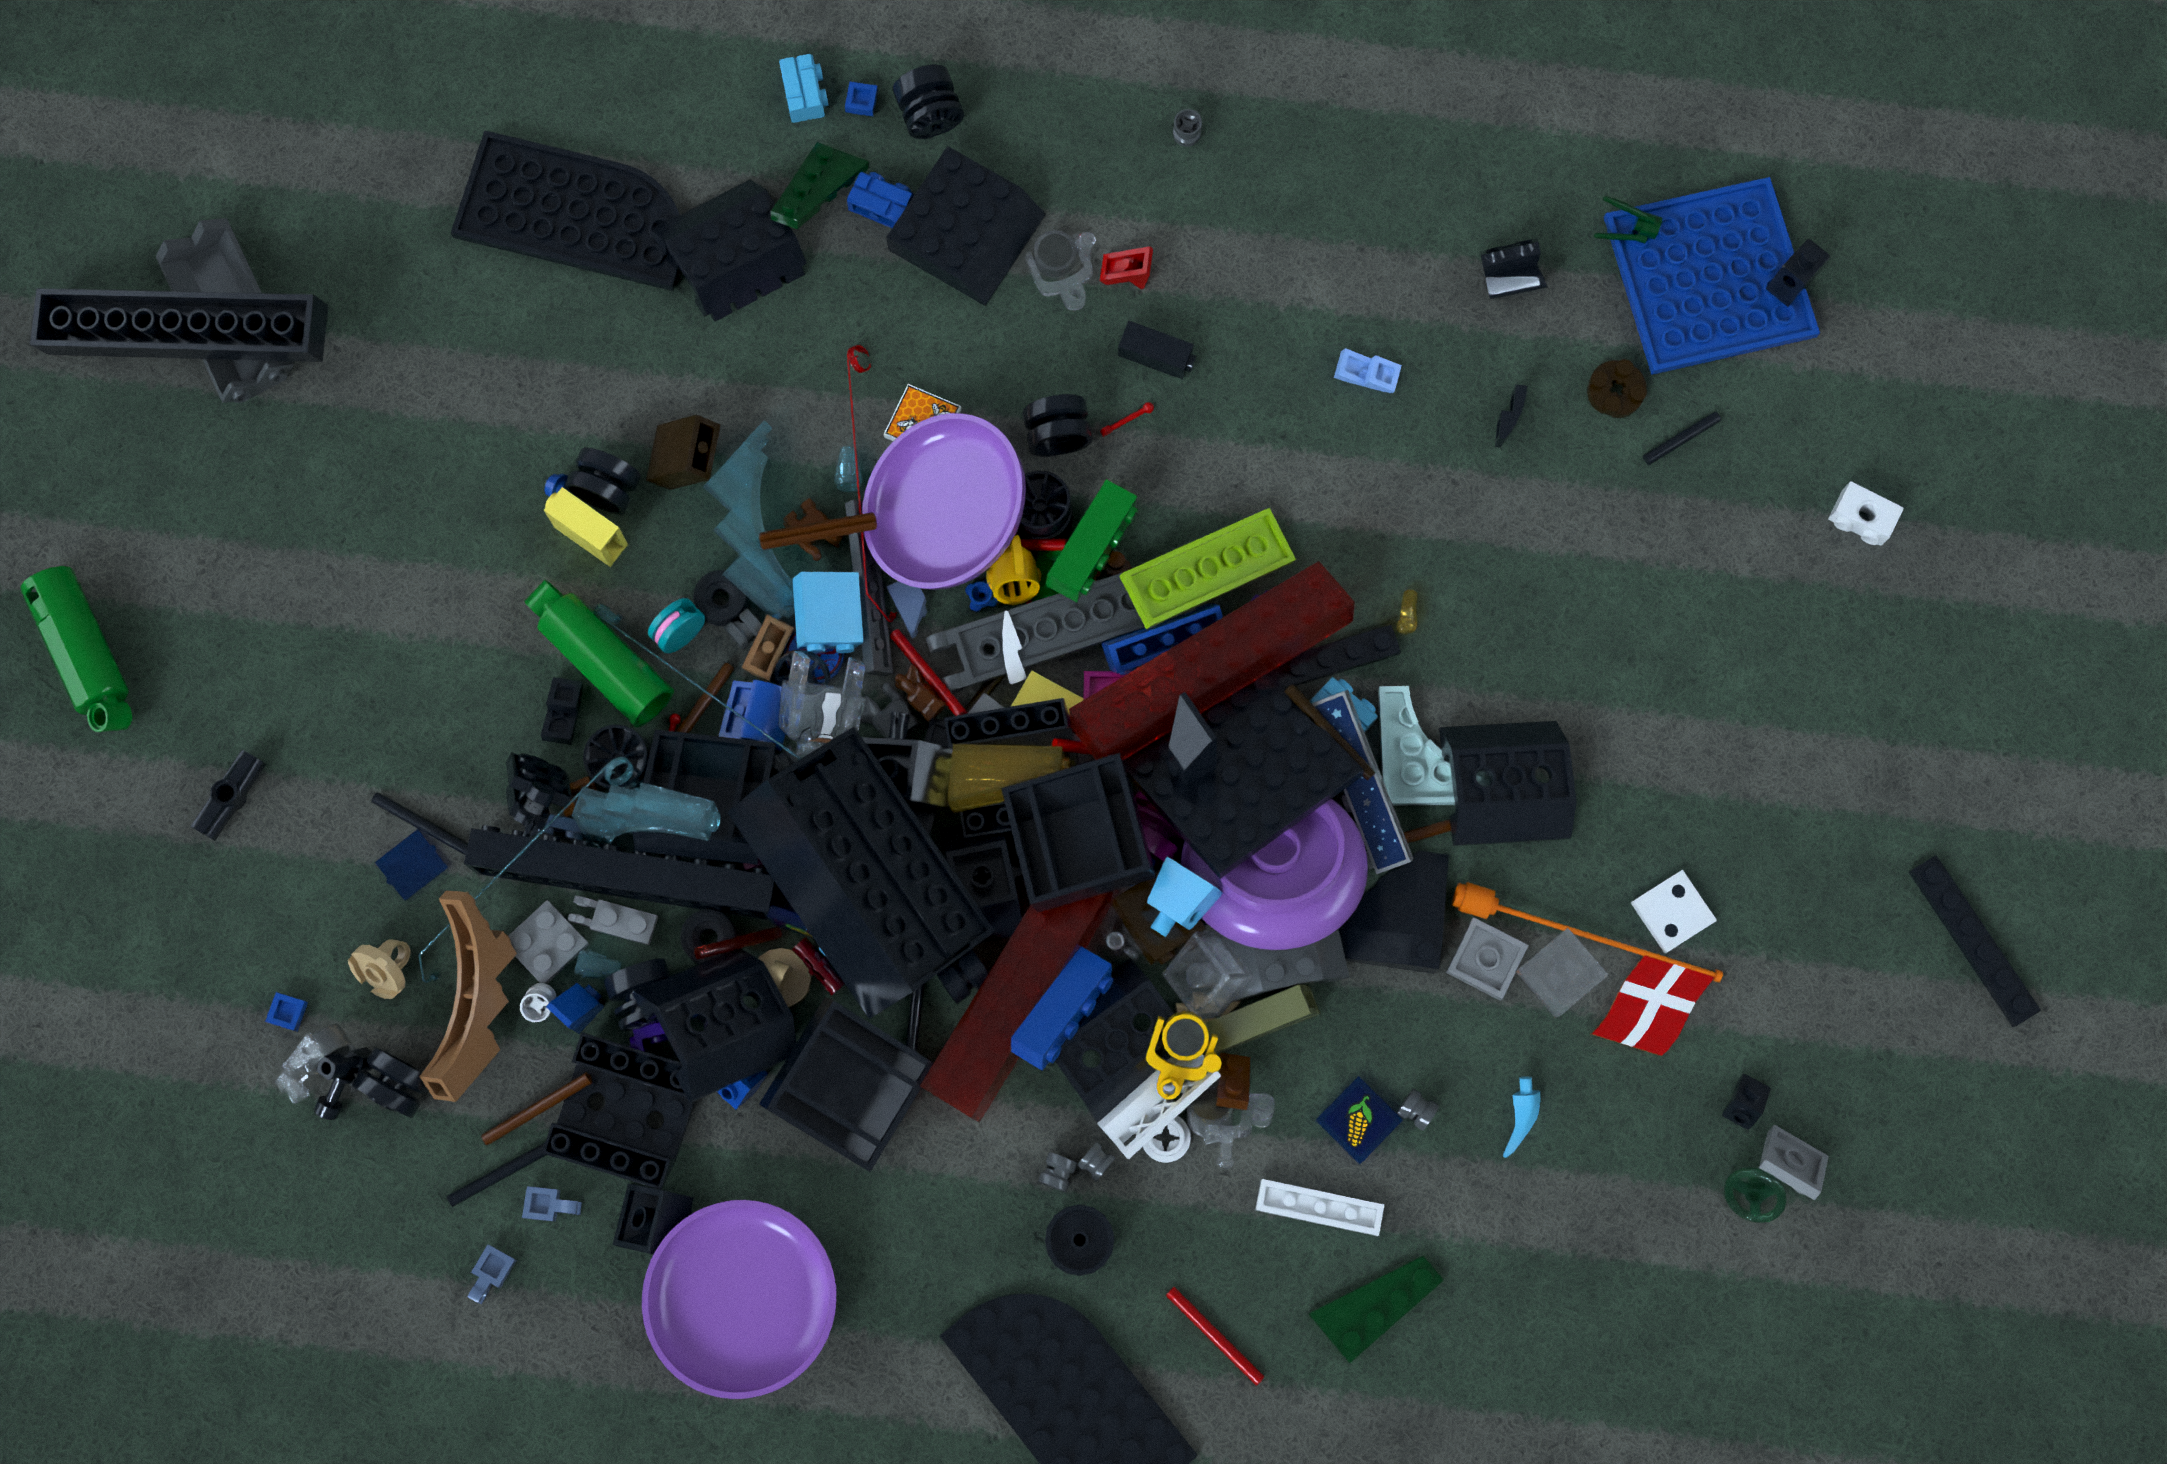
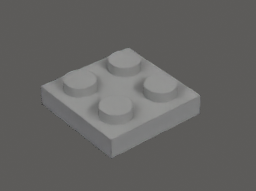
(546, 942)
(1487, 959)
(1794, 1162)

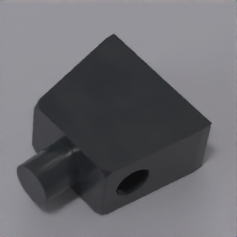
(1802, 268)

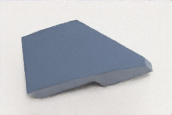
(910, 604)

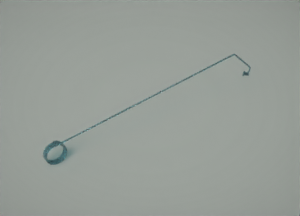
(601, 610)
(618, 781)

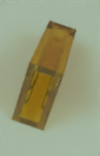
(983, 770)

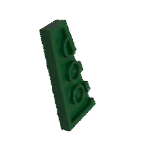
(815, 183)
(1369, 1311)

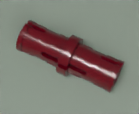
(818, 966)

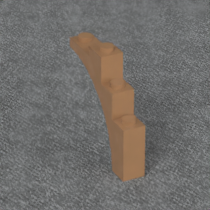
(478, 999)

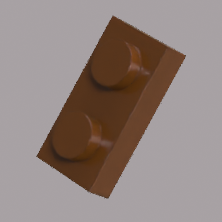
(1234, 1081)

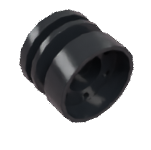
(928, 101)
(624, 982)

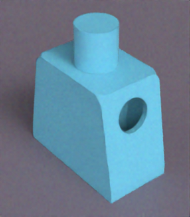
(1180, 897)

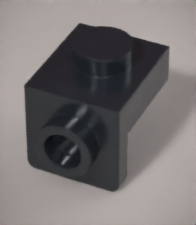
(1747, 1102)

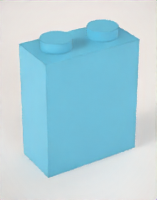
(827, 611)

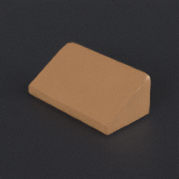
(767, 648)

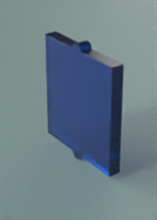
(411, 865)

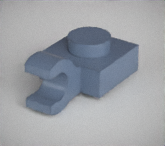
(545, 1203)
(492, 1270)

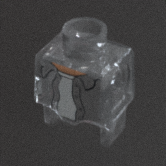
(819, 712)

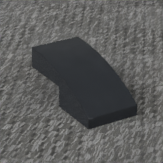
(1508, 419)
(562, 711)

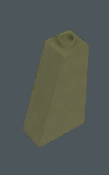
(1263, 1017)

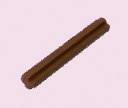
(818, 530)

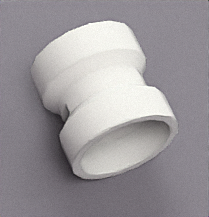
(532, 1006)

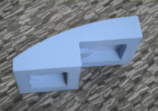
(1367, 372)

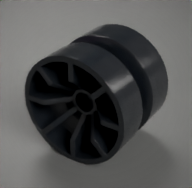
(1046, 507)
(616, 742)

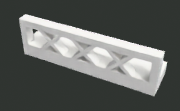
(1137, 1109)

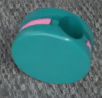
(676, 625)

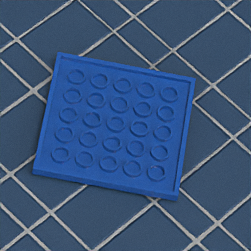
(1706, 277)

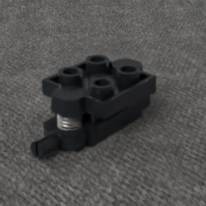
(533, 788)

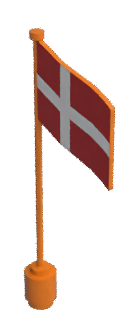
(1652, 997)

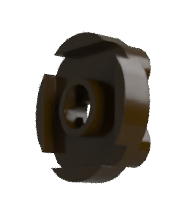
(1623, 374)

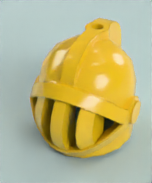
(1014, 565)

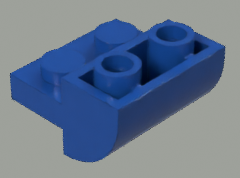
(759, 705)

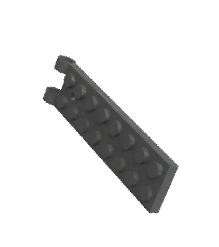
(1045, 631)

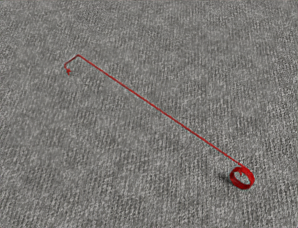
(853, 361)

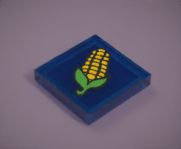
(787, 920)
(1358, 1120)

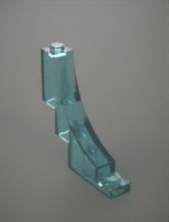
(738, 490)
(649, 809)

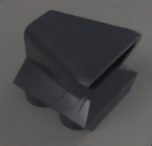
(1513, 268)

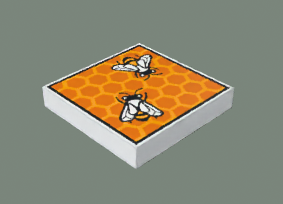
(915, 407)

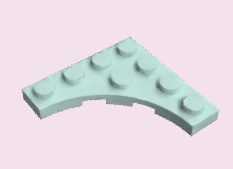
(1409, 760)

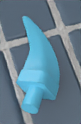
(1526, 1106)

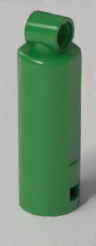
(78, 648)
(600, 654)

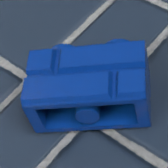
(878, 199)

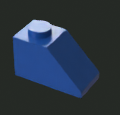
(576, 1006)

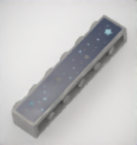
(1364, 798)

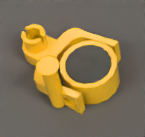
(1184, 1038)

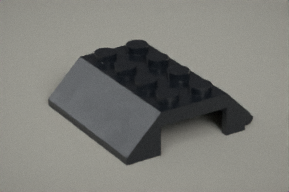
(732, 249)

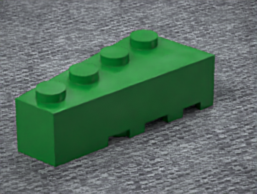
(1092, 541)

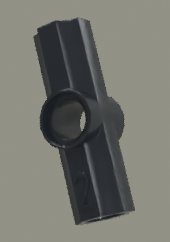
(239, 778)

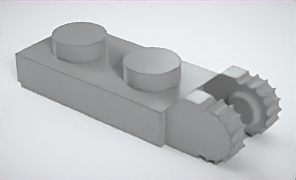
(616, 920)

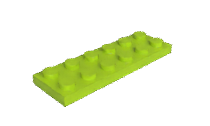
(1207, 568)

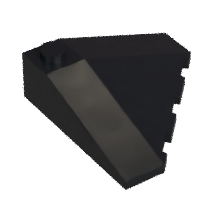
(1401, 917)

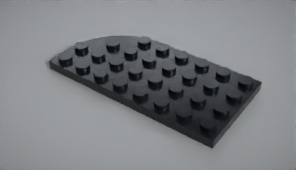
(567, 210)
(1062, 1385)

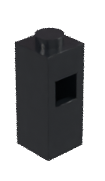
(1156, 350)

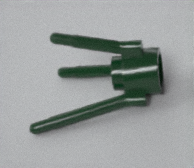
(1645, 223)

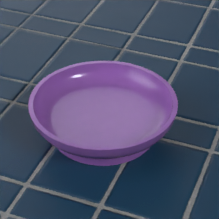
(944, 501)
(1293, 886)
(739, 1299)

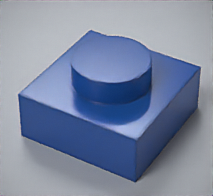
(861, 99)
(286, 1012)

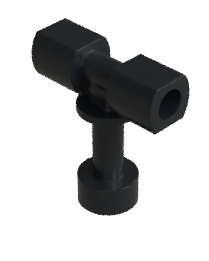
(342, 1071)

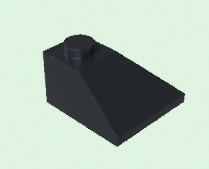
(1191, 743)
(649, 1217)

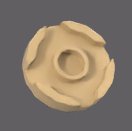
(379, 969)
(788, 974)

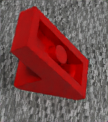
(1127, 266)

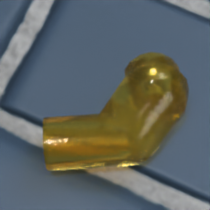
(1408, 613)

